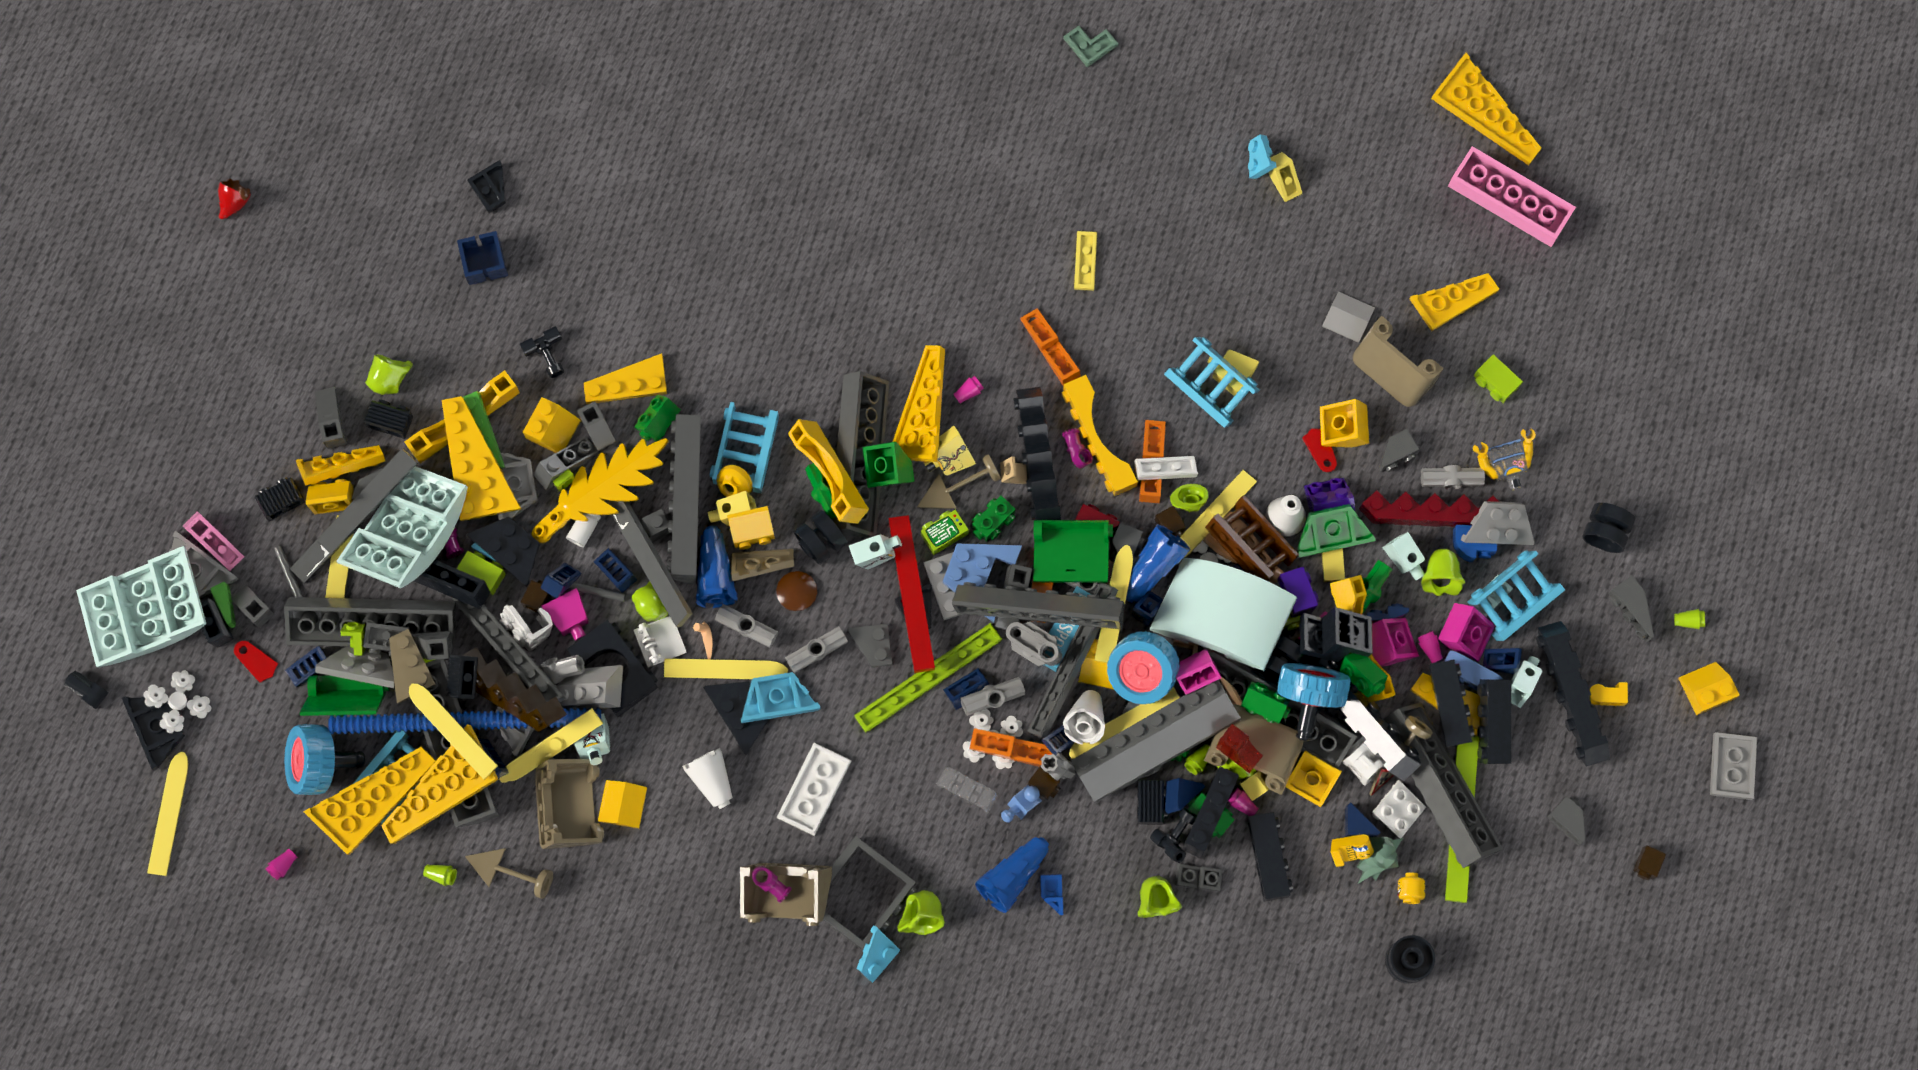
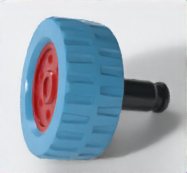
(1313, 688)

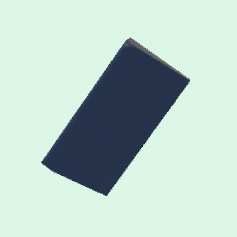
(965, 686)

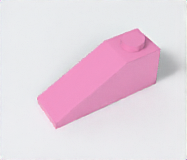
(213, 541)

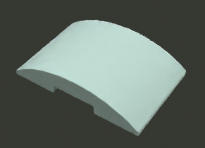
(407, 529)
(142, 609)
(1224, 611)

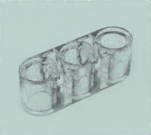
(967, 788)

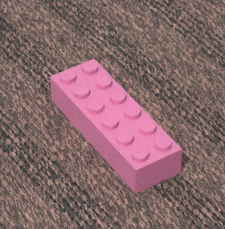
(1511, 196)

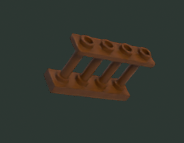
(1240, 551)

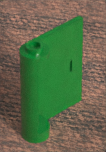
(1071, 550)
(342, 697)

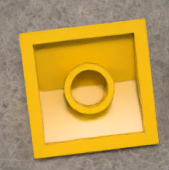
(1313, 778)
(622, 804)

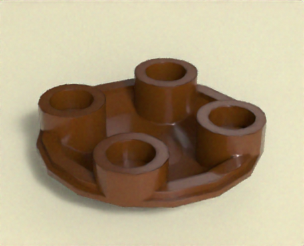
(796, 591)

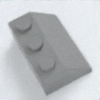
(593, 688)

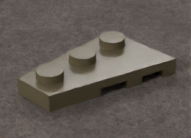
(760, 562)
(408, 665)

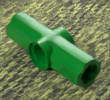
(821, 490)
(1374, 582)

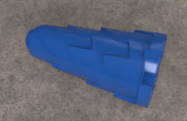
(1155, 561)
(714, 571)
(1011, 875)

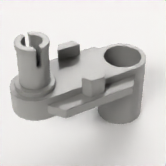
(1033, 643)

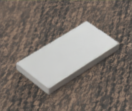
(814, 789)

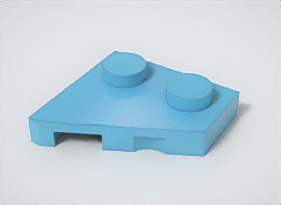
(1259, 157)
(877, 955)

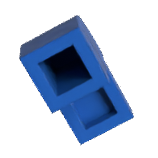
(1468, 551)

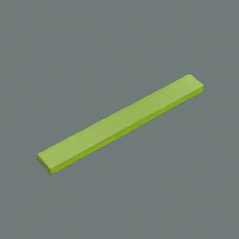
(924, 681)
(1458, 876)

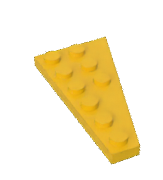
(921, 416)
(439, 790)

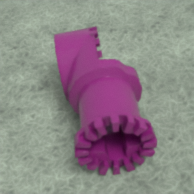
(1075, 448)
(452, 546)
(772, 884)

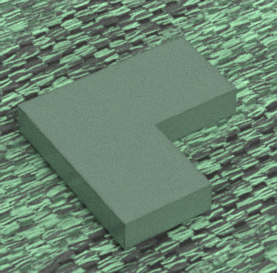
(1087, 49)

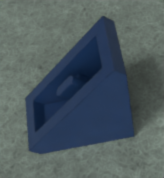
(1147, 608)
(1502, 660)
(1180, 792)
(1357, 823)

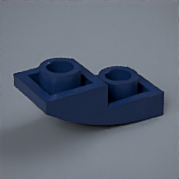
(1391, 612)

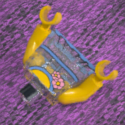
(1507, 460)

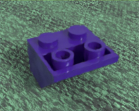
(1328, 494)
(1298, 583)

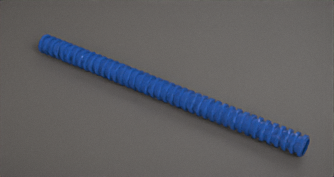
(420, 722)

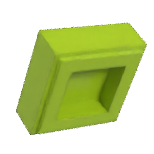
(564, 480)

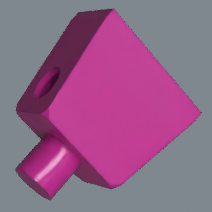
(568, 614)
(1197, 672)

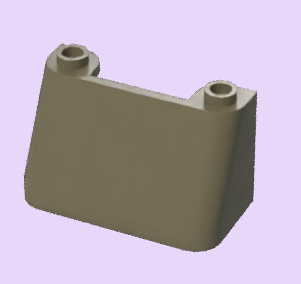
(1392, 368)
(1272, 740)
(566, 803)
(805, 901)

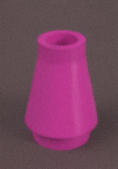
(968, 390)
(1430, 645)
(1242, 802)
(280, 865)

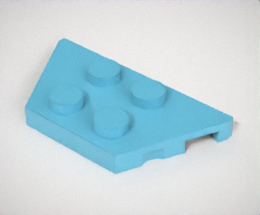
(777, 697)

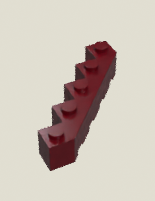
(1408, 512)

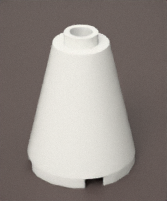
(1286, 515)
(1085, 719)
(711, 777)

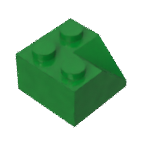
(887, 465)

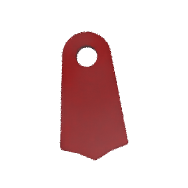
(1319, 452)
(256, 661)

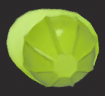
(1189, 497)

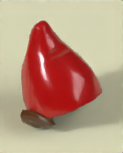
(231, 197)

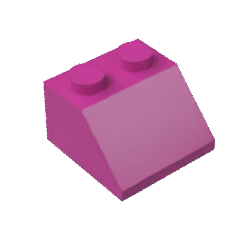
(1466, 631)
(1392, 641)

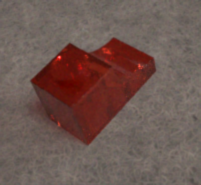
(1238, 748)

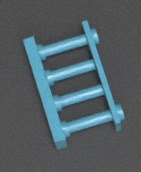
(1193, 388)
(765, 442)
(1534, 603)
(386, 757)

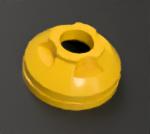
(736, 477)

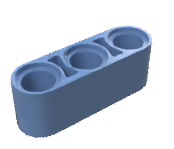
(1470, 670)

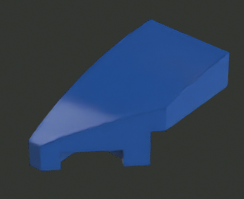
(1052, 891)

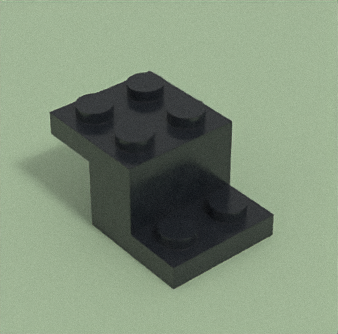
(1336, 635)

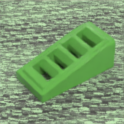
(223, 599)

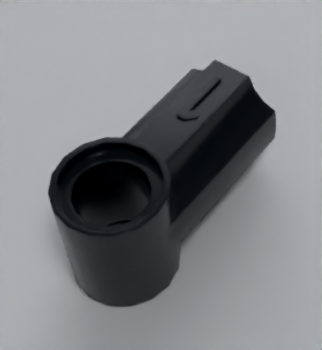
(89, 692)

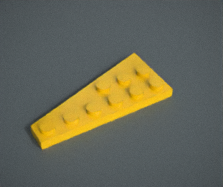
(1480, 105)
(475, 464)
(363, 805)

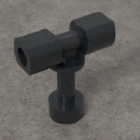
(543, 346)
(1170, 841)

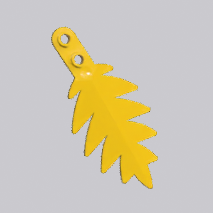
(603, 484)

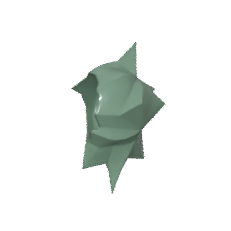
(1382, 858)

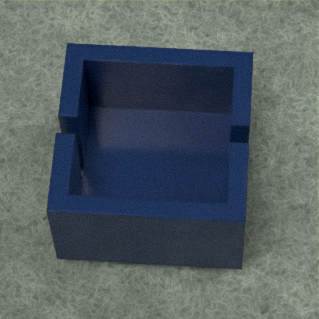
(482, 260)

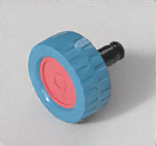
(1143, 667)
(312, 759)

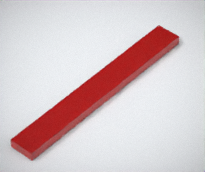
(912, 596)

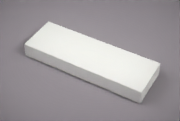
(1165, 468)

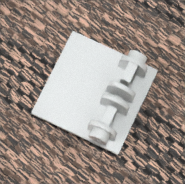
(659, 641)
(1399, 809)

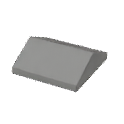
(1348, 317)

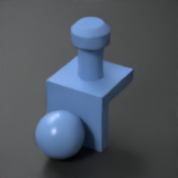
(1022, 803)

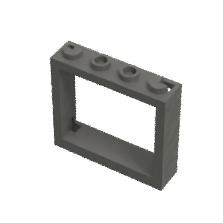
(895, 907)

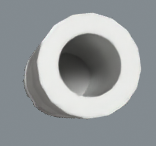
(582, 531)

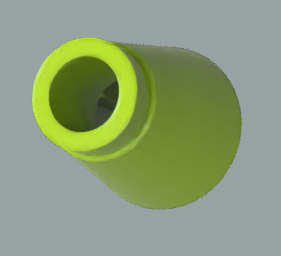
(1690, 619)
(1195, 762)
(441, 874)

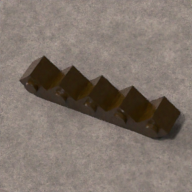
(512, 695)

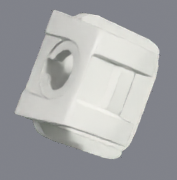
(521, 633)
(1363, 762)

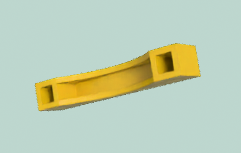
(434, 438)
(1117, 472)
(846, 499)
(1350, 596)

